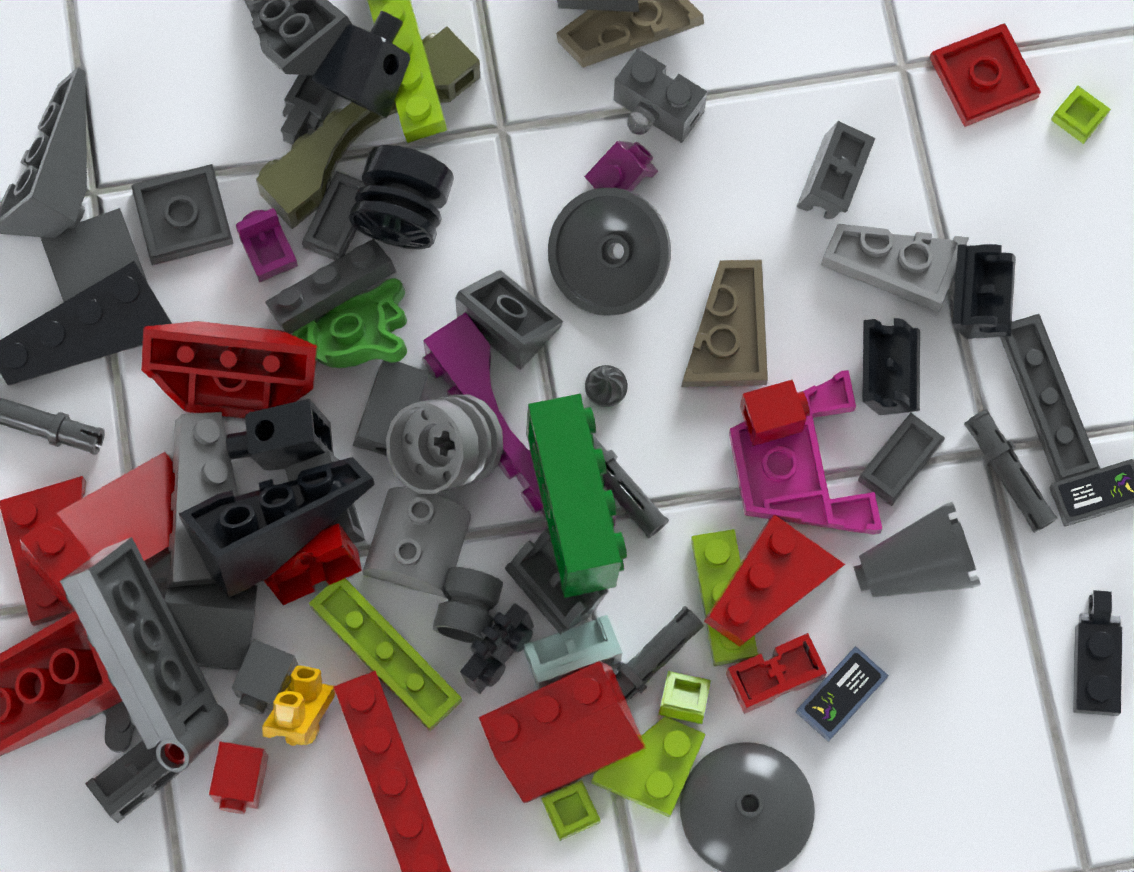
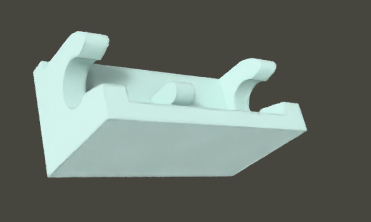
(572, 651)

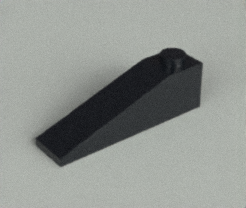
(259, 531)

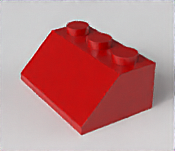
(562, 731)

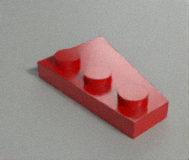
(21, 516)
(770, 580)

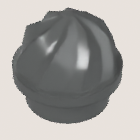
(606, 386)

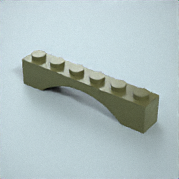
(302, 176)

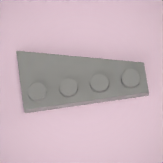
(201, 472)

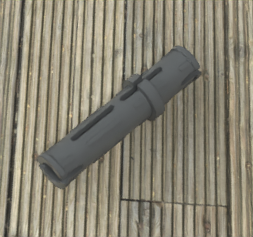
(56, 428)
(1015, 478)
(648, 518)
(657, 652)

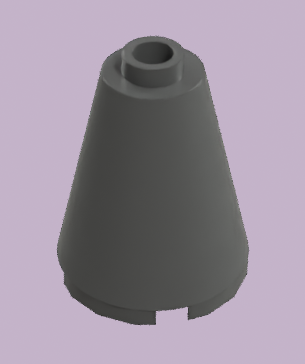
(919, 558)

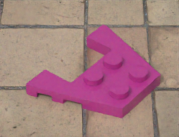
(789, 475)

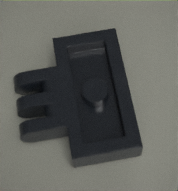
(499, 643)

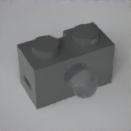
(657, 98)

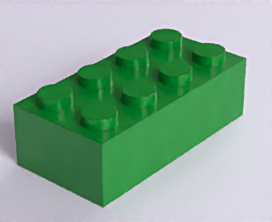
(574, 495)

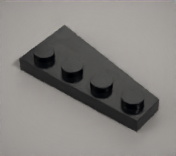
(83, 328)

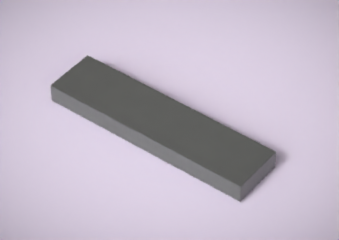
(1048, 399)

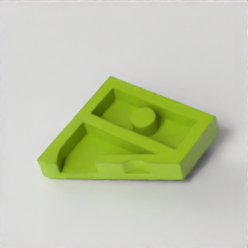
(659, 771)

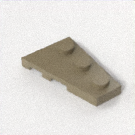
(606, 34)
(732, 330)

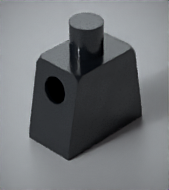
(366, 65)
(282, 435)

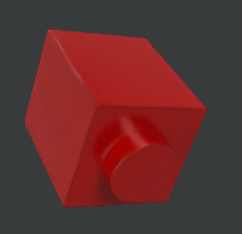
(774, 412)
(238, 777)

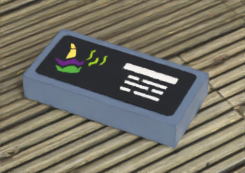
(842, 693)

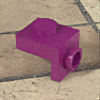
(622, 167)
(265, 244)

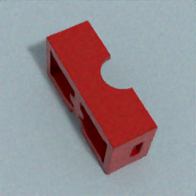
(316, 562)
(772, 678)

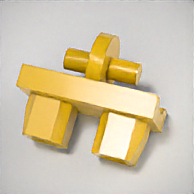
(299, 707)

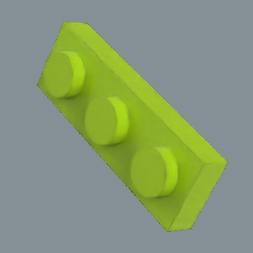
(716, 562)

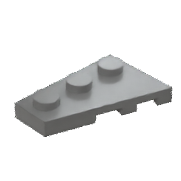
(903, 265)

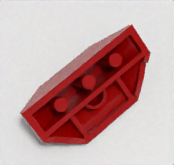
(228, 366)

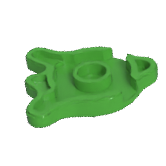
(360, 328)

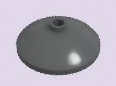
(584, 256)
(739, 839)

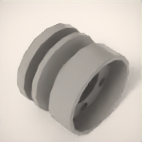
(444, 443)

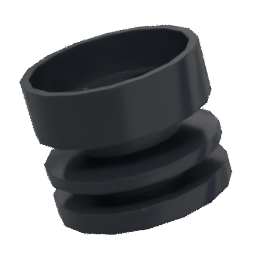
(401, 197)

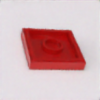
(984, 74)

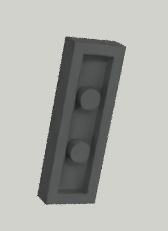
(330, 286)

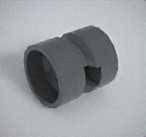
(469, 599)

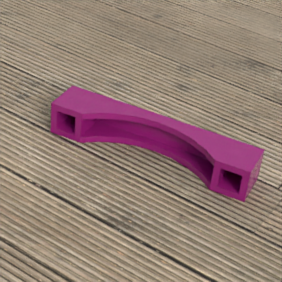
(464, 362)

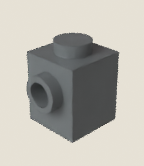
(263, 676)

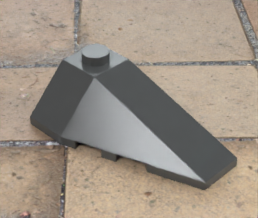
(297, 32)
(55, 179)

